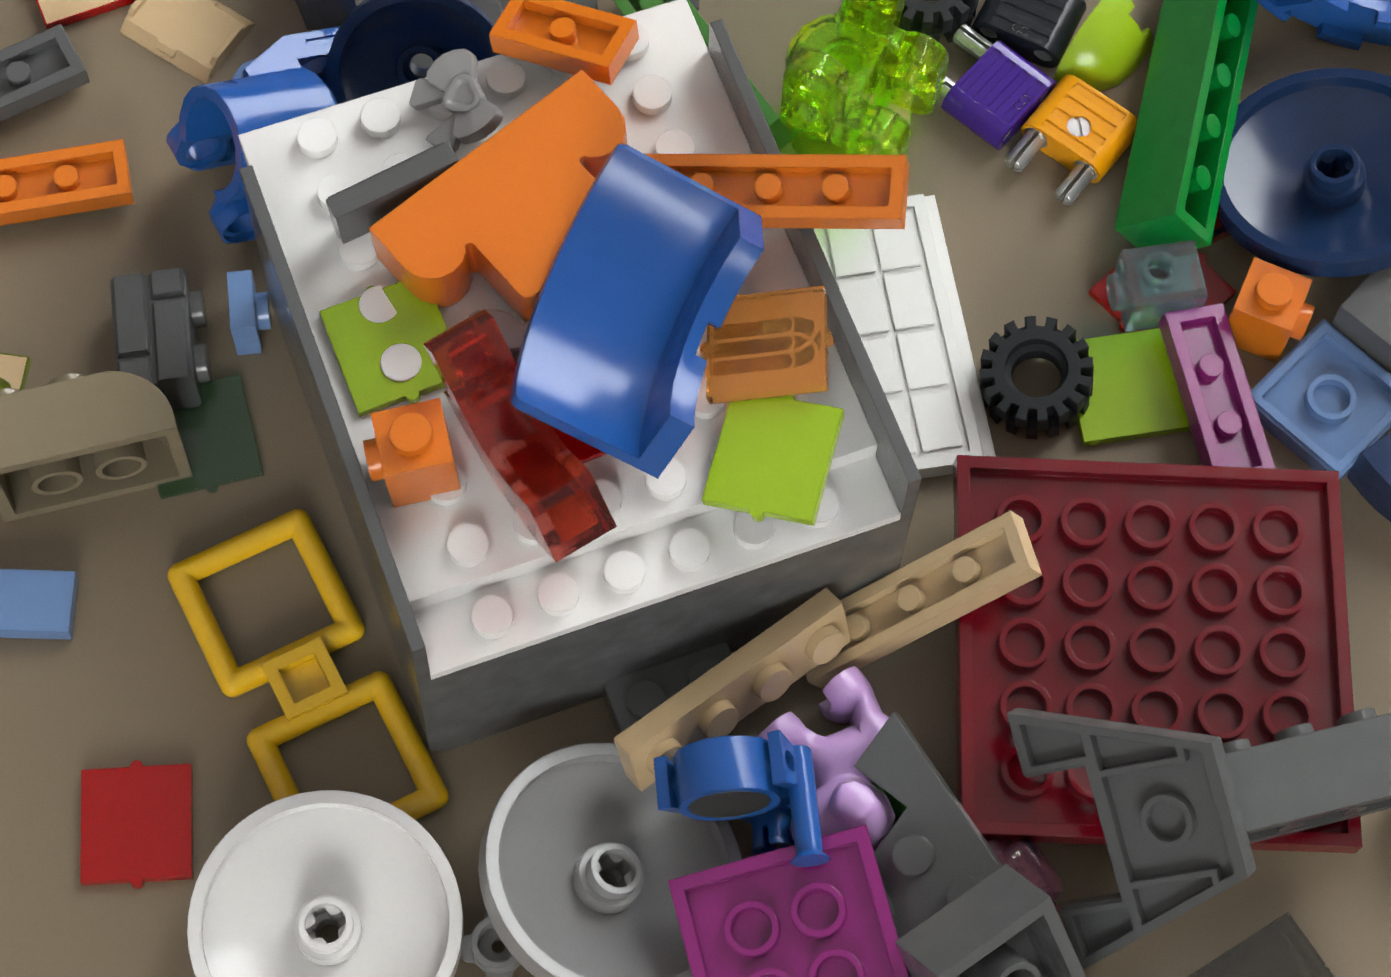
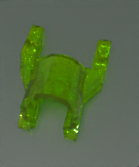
(846, 59)

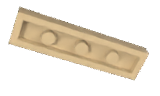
(933, 592)
(736, 686)

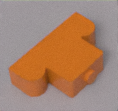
(504, 202)

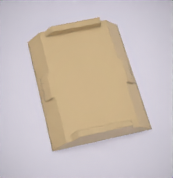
(187, 32)

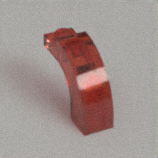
(522, 454)

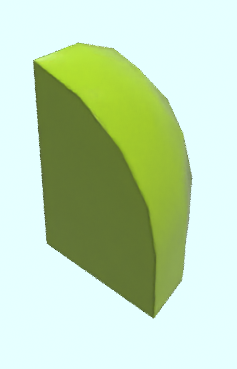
(1106, 46)

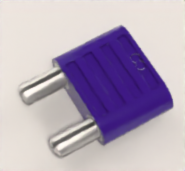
(996, 91)

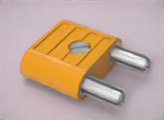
(1078, 131)

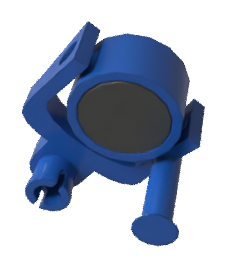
(748, 781)

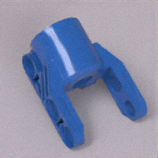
(275, 87)

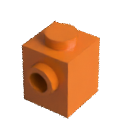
(1270, 310)
(412, 452)

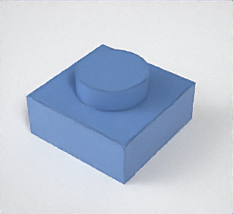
(247, 312)

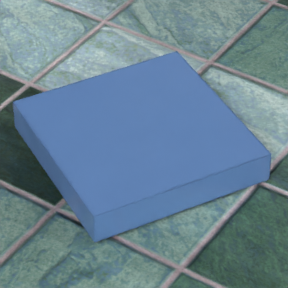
(1326, 400)

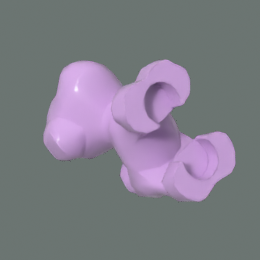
(842, 790)

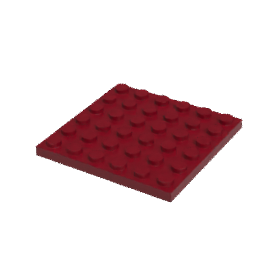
(1157, 605)

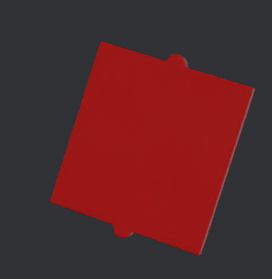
(136, 824)

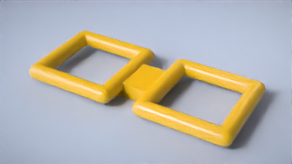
(302, 671)

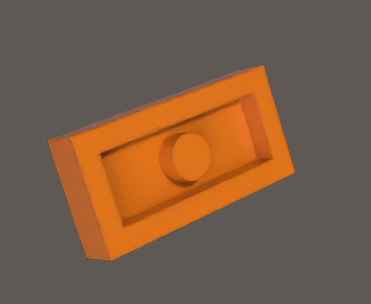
(565, 37)

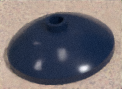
(382, 37)

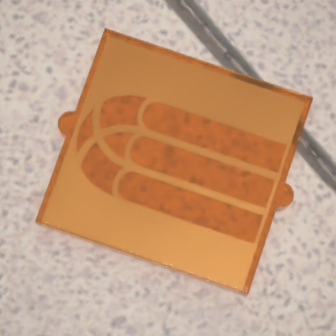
(769, 346)

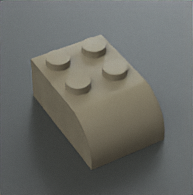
(85, 442)

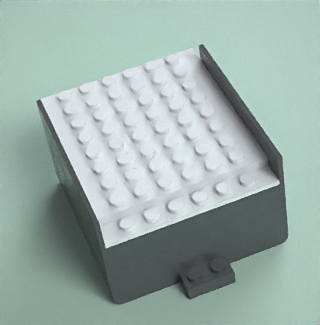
(465, 590)

